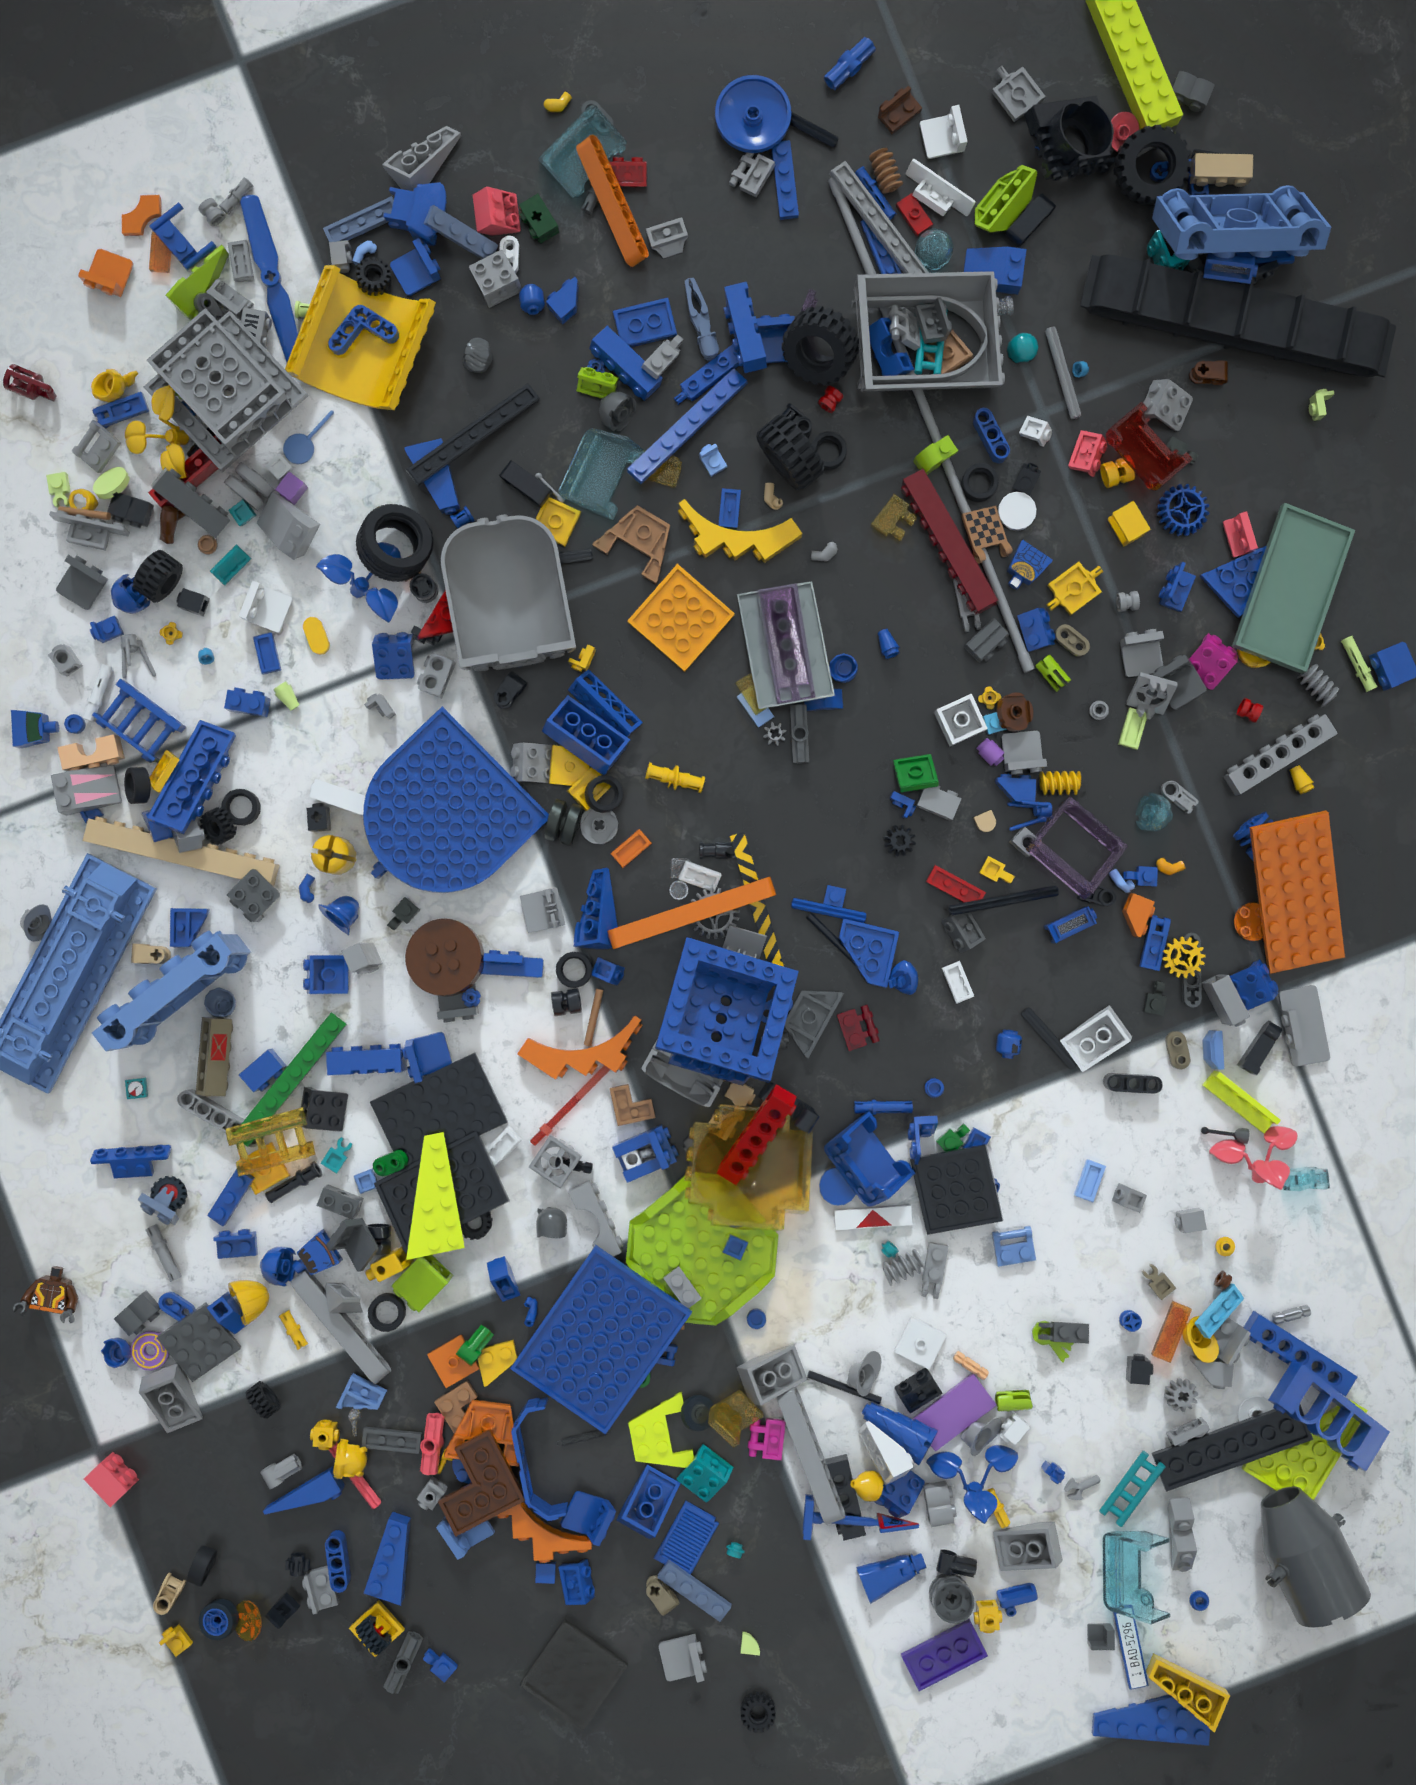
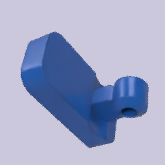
(1016, 1595)

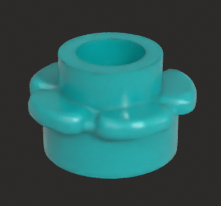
(889, 1249)
(735, 1550)

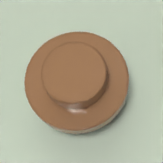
(207, 544)

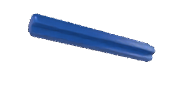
(828, 910)

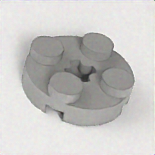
(601, 836)

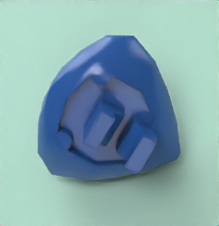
(904, 978)

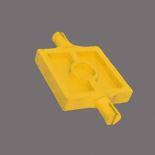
(1074, 588)

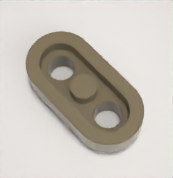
(1072, 639)
(1176, 1051)

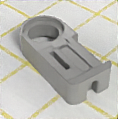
(1181, 797)

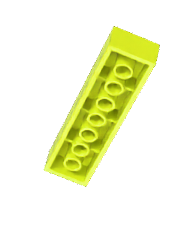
(1136, 62)

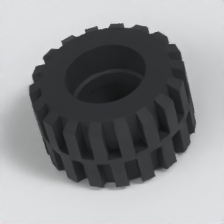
(157, 576)

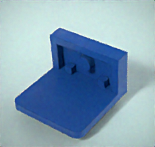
(416, 269)
(772, 333)
(393, 656)
(1393, 665)
(1255, 985)
(426, 1055)
(901, 1494)
(589, 1516)

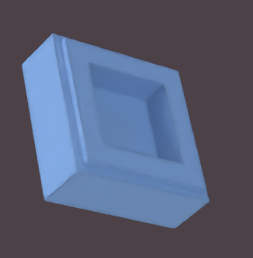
(365, 1180)

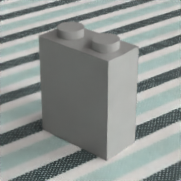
(1226, 1000)

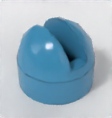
(1077, 366)
(205, 656)

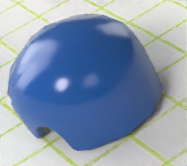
(843, 668)
(116, 1352)

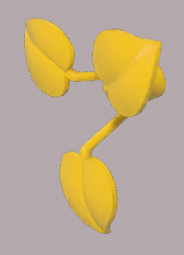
(135, 436)

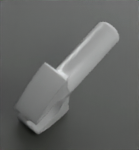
(1080, 1487)

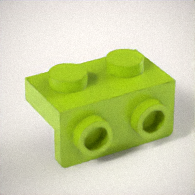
(596, 383)

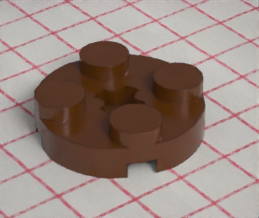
(1005, 712)

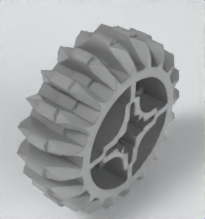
(715, 930)

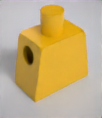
(388, 1265)

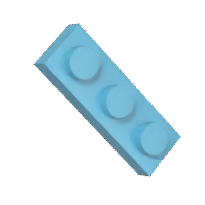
(1219, 1311)

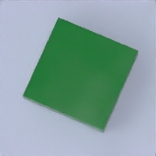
(915, 773)

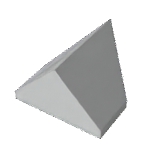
(342, 1299)

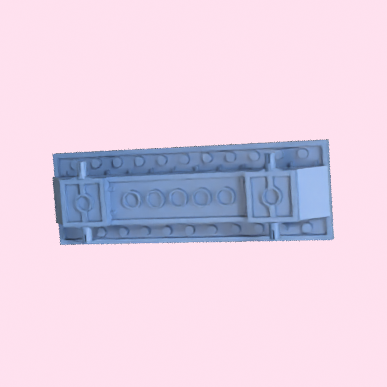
(70, 971)

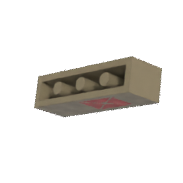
(214, 1056)

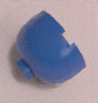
(126, 597)
(277, 1266)

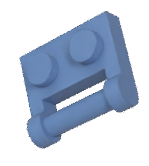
(1014, 1252)

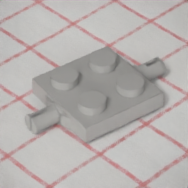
(1017, 92)

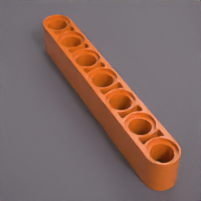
(612, 200)

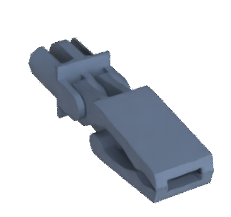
(706, 340)

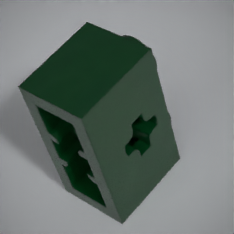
(536, 208)

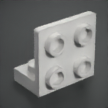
(944, 134)
(265, 607)

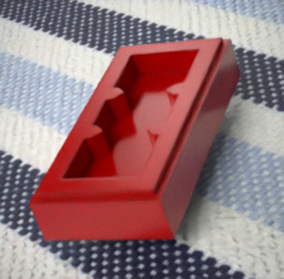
(914, 214)

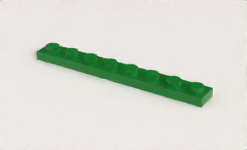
(297, 1070)

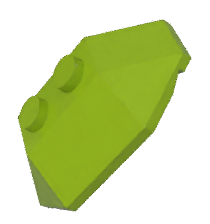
(1006, 200)

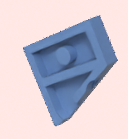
(361, 1394)

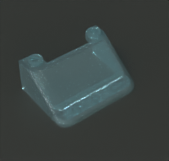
(598, 470)

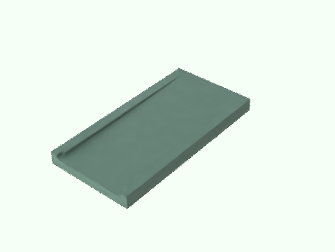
(1293, 588)

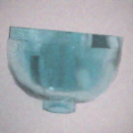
(934, 248)
(1153, 812)

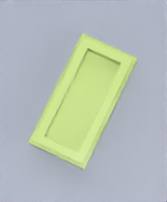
(1132, 729)

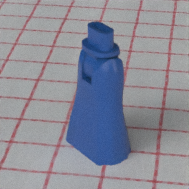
(886, 1575)

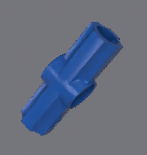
(849, 63)

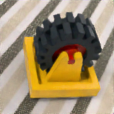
(376, 1628)

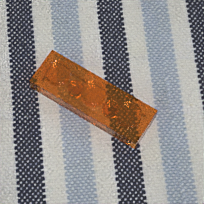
(1171, 1331)

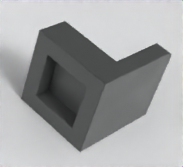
(1101, 1636)

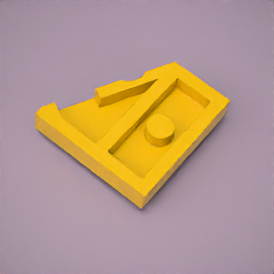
(496, 1360)

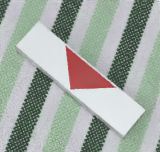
(873, 1217)

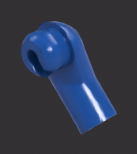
(304, 889)
(532, 1304)

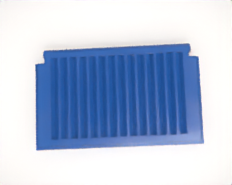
(687, 1537)

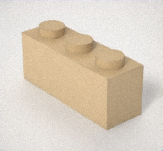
(1221, 169)

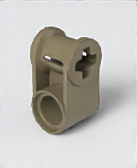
(663, 1597)

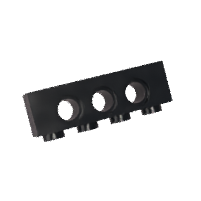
(840, 1466)

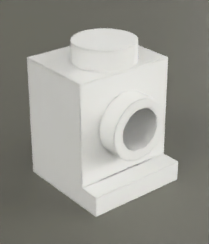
(1013, 1428)

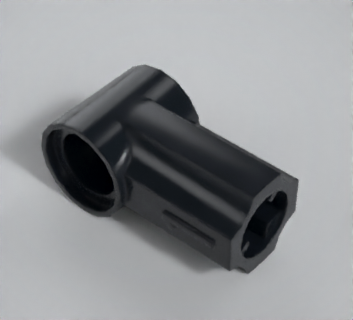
(952, 1563)

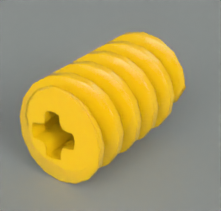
(1060, 782)

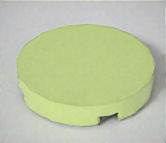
(110, 482)

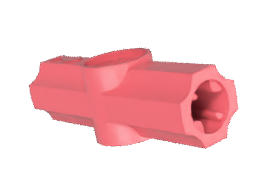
(431, 1453)

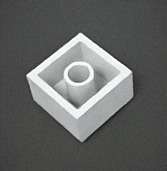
(960, 720)

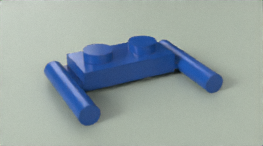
(176, 241)

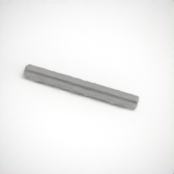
(1063, 372)

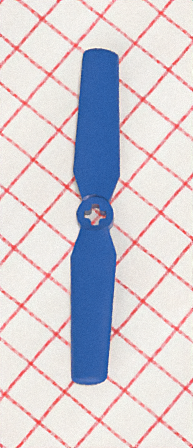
(267, 260)

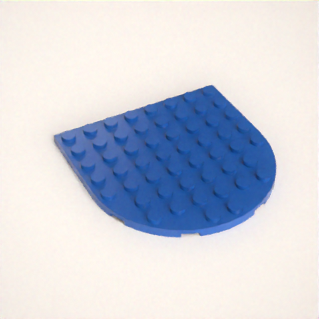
(446, 810)

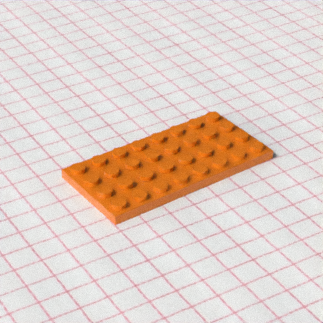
(1297, 891)

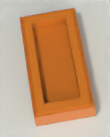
(631, 848)

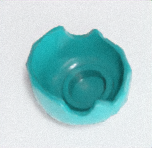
(1022, 348)

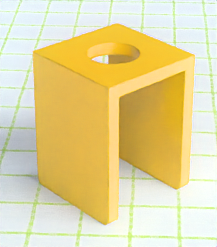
(1128, 523)

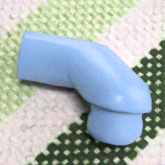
(362, 249)
(1119, 881)

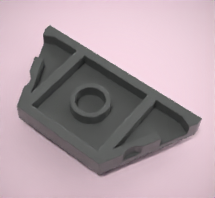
(810, 1017)

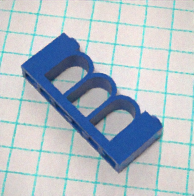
(1367, 1438)

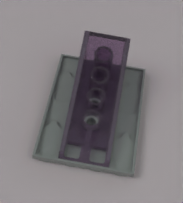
(785, 645)

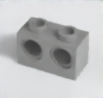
(442, 676)

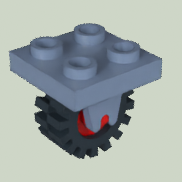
(165, 1199)

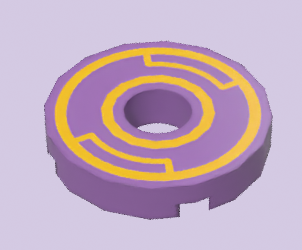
(142, 1358)

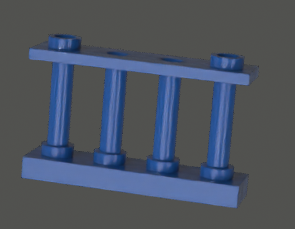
(156, 714)

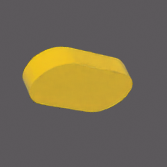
(316, 635)

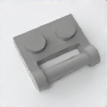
(101, 450)

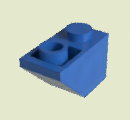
(564, 302)
(1017, 788)
(227, 1313)

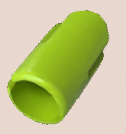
(1049, 668)
(1013, 1400)

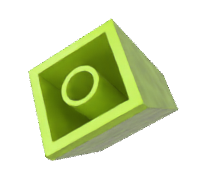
(422, 1282)

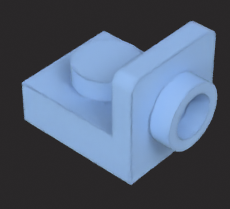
(712, 459)

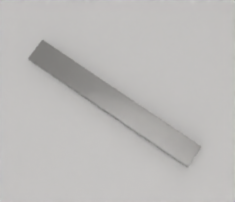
(876, 219)

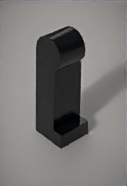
(1260, 1048)

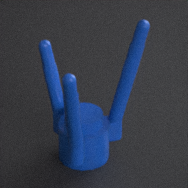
(1040, 809)

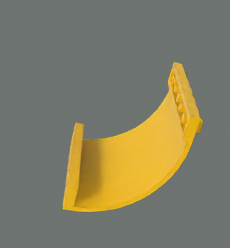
(370, 369)

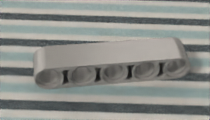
(212, 1115)

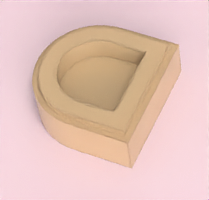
(986, 821)

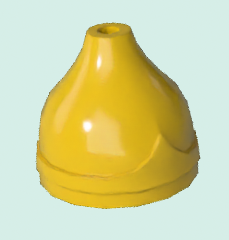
(868, 1485)

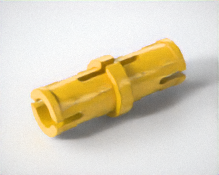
(293, 1329)

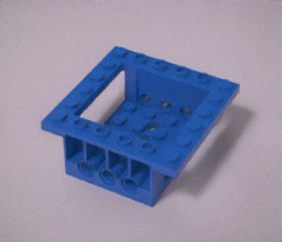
(700, 982)

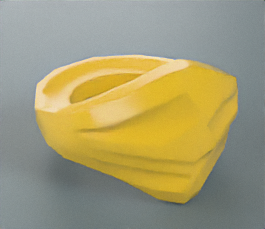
(91, 500)

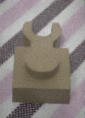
(1160, 1283)

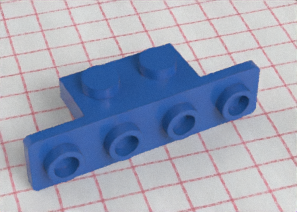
(511, 964)
(131, 1160)

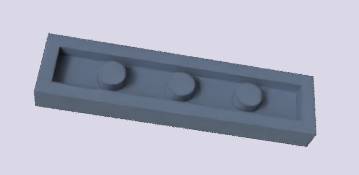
(359, 222)
(459, 233)
(694, 1590)

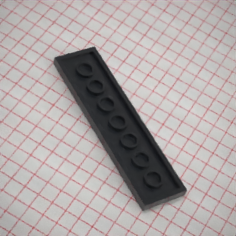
(1230, 1447)

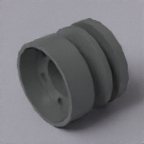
(960, 1604)

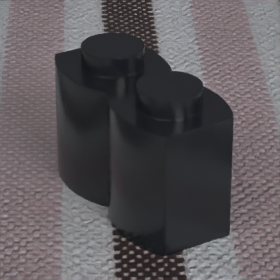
(130, 509)

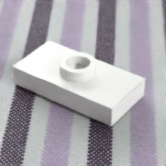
(699, 876)
(957, 982)
(503, 1145)

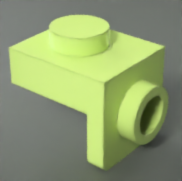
(1317, 403)

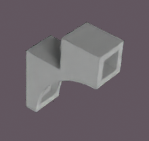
(1183, 1540)

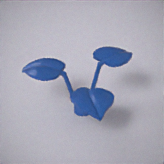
(337, 569)
(978, 1502)

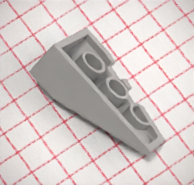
(422, 160)

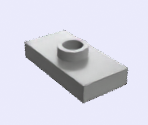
(240, 260)

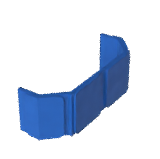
(539, 1506)

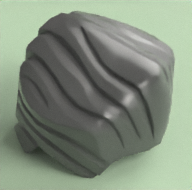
(477, 355)

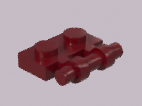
(852, 1029)

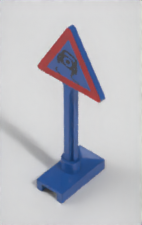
(884, 1522)

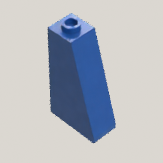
(439, 485)

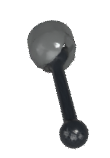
(1241, 1134)

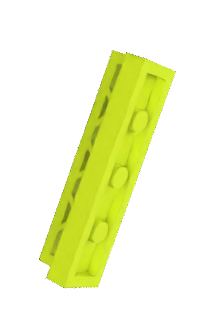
(1240, 1101)

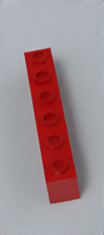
(756, 1135)

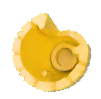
(252, 1297)

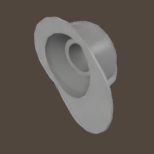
(36, 922)
(863, 1374)
(981, 1434)

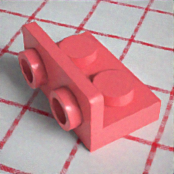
(1088, 452)
(1240, 535)

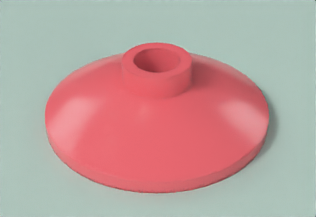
(1124, 126)

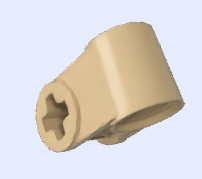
(148, 954)
(169, 1591)

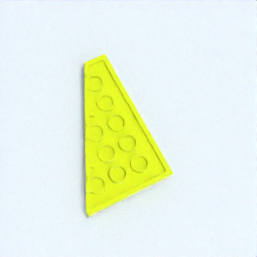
(1303, 1464)

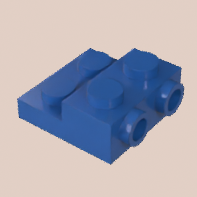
(325, 974)

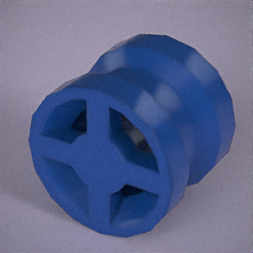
(1133, 1323)

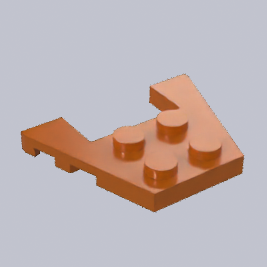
(478, 1419)

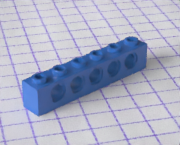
(1257, 1324)

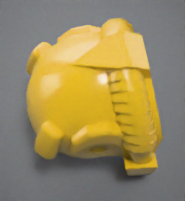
(349, 1460)

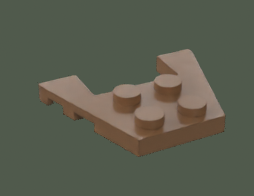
(643, 533)

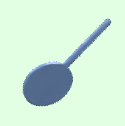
(299, 447)

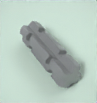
(1291, 1314)

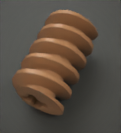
(884, 171)

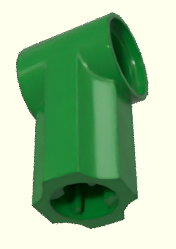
(472, 1348)

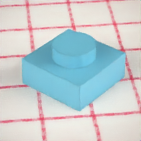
(992, 723)

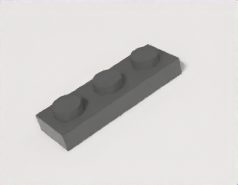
(391, 1440)

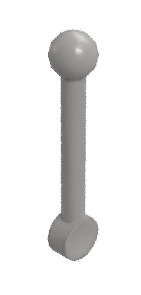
(539, 477)

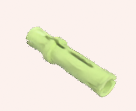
(1359, 664)

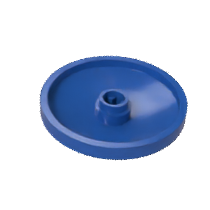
(753, 114)

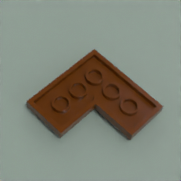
(491, 1486)

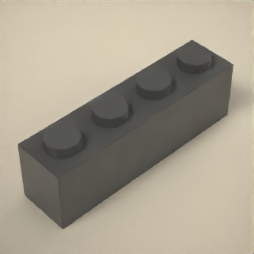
(190, 502)

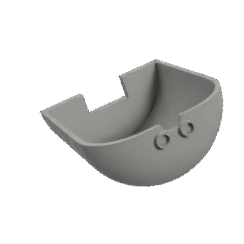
(506, 594)

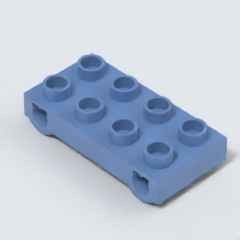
(1240, 223)
(164, 996)

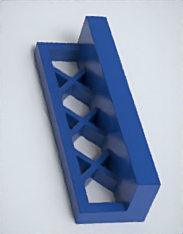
(602, 707)

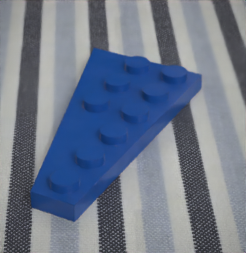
(1235, 580)
(1154, 1720)

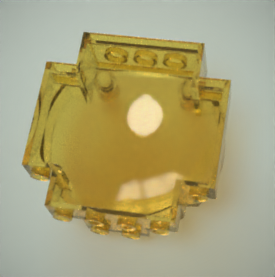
(772, 1187)

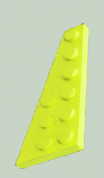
(435, 1211)

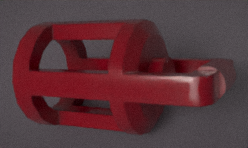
(33, 388)

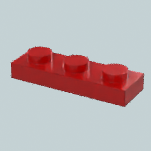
(954, 885)

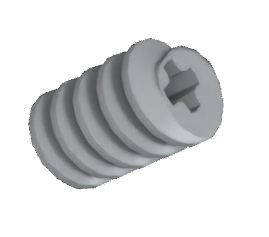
(1319, 684)
(903, 1267)

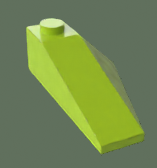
(200, 280)

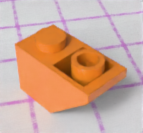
(1136, 912)

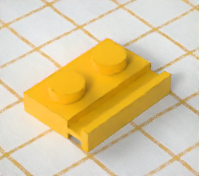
(578, 789)

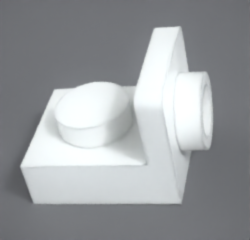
(1036, 430)

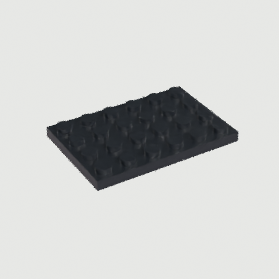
(447, 1101)
(474, 1184)

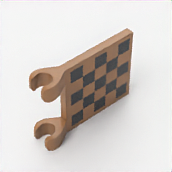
(984, 531)

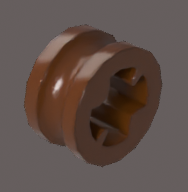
(1223, 1280)

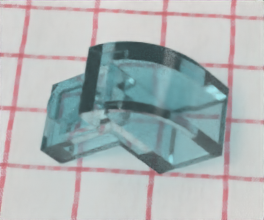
(1307, 1178)

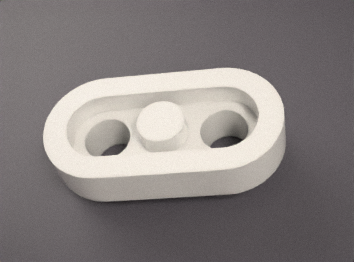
(512, 255)

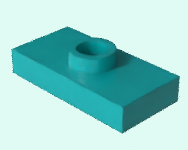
(230, 564)

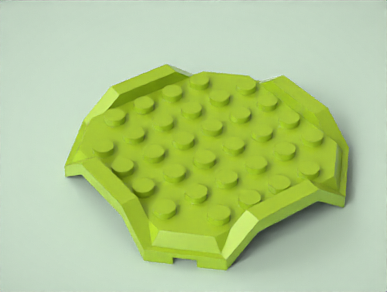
(680, 1235)

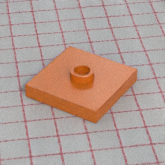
(448, 1364)

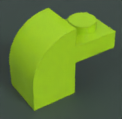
(935, 454)

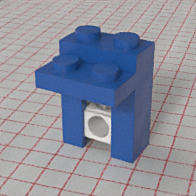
(659, 1140)

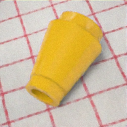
(1301, 780)

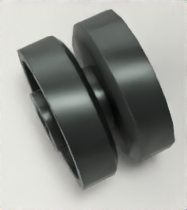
(560, 821)

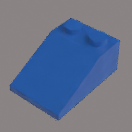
(1004, 261)
(648, 1502)

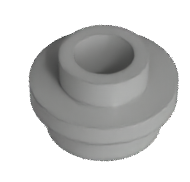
(1104, 707)

